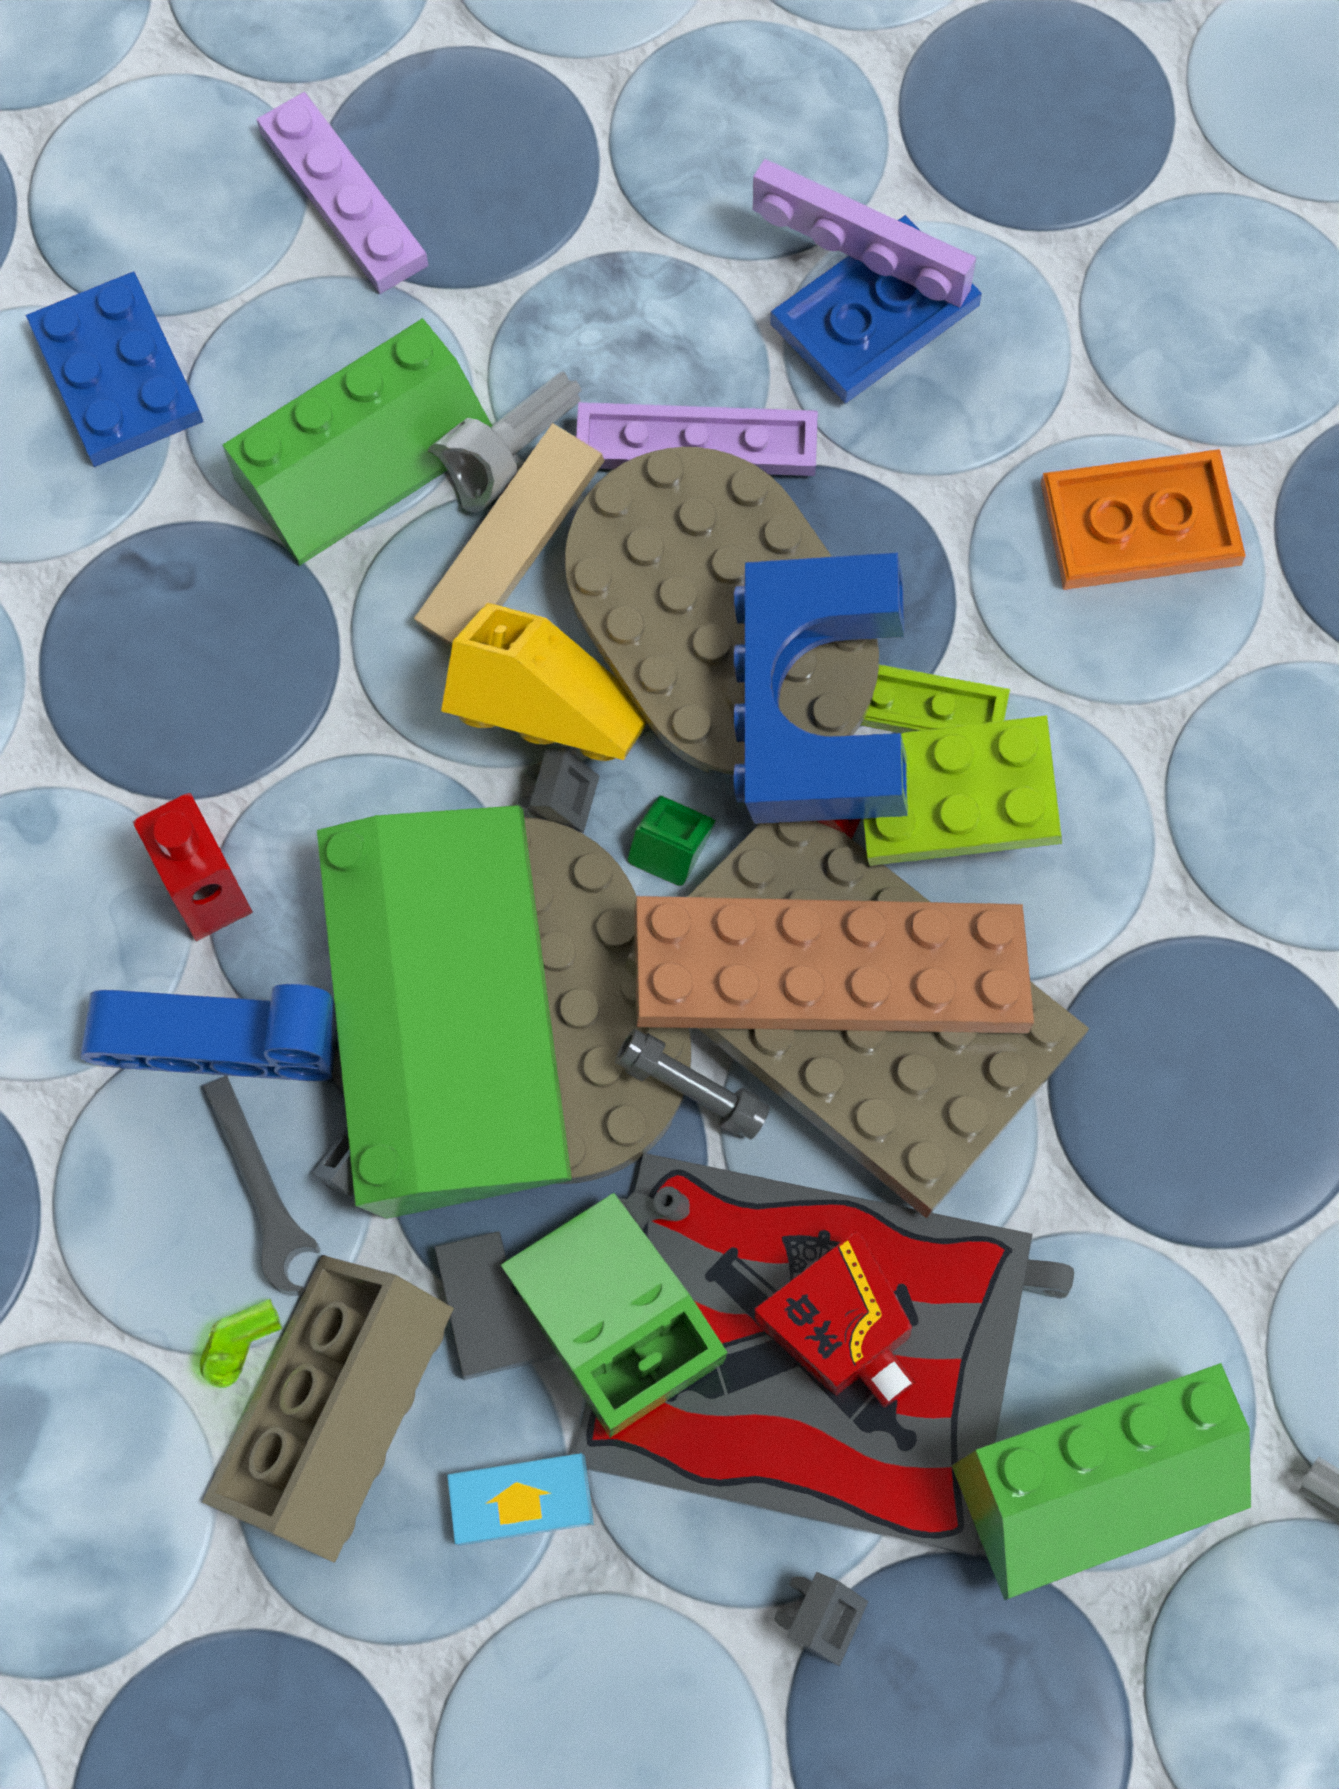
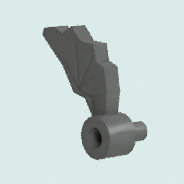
(666, 1205)

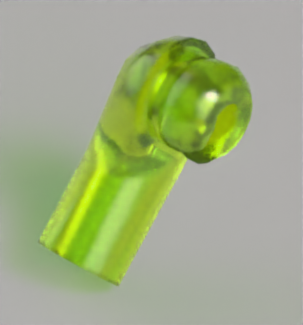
(231, 1340)

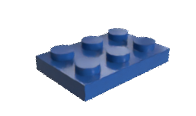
(862, 323)
(114, 368)

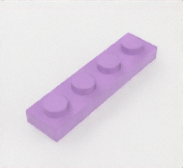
(342, 192)
(862, 233)
(769, 438)

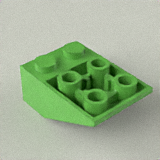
(614, 1314)

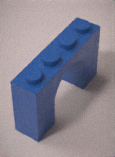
(786, 614)

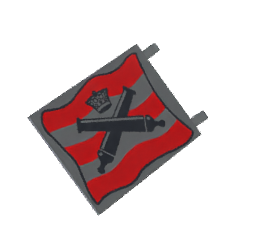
(772, 1432)

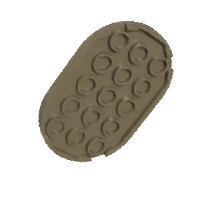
(655, 589)
(585, 944)

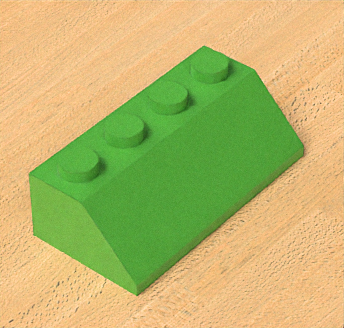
(354, 441)
(1109, 1480)

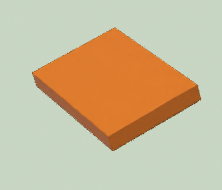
(1142, 519)

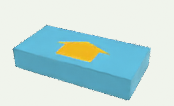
(520, 1499)

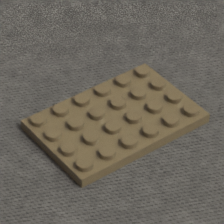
(896, 1101)

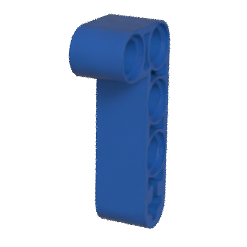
(214, 1035)

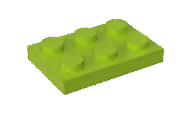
(972, 793)

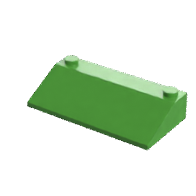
(441, 1009)

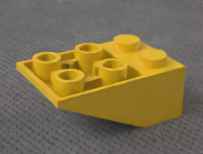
(537, 681)

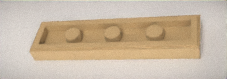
(511, 533)

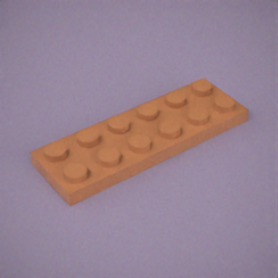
(831, 965)

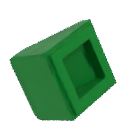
(670, 840)

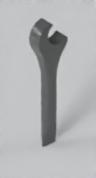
(280, 1233)

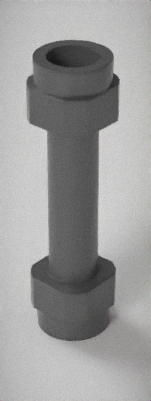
(644, 1057)

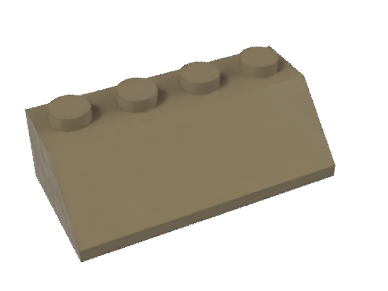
(329, 1406)

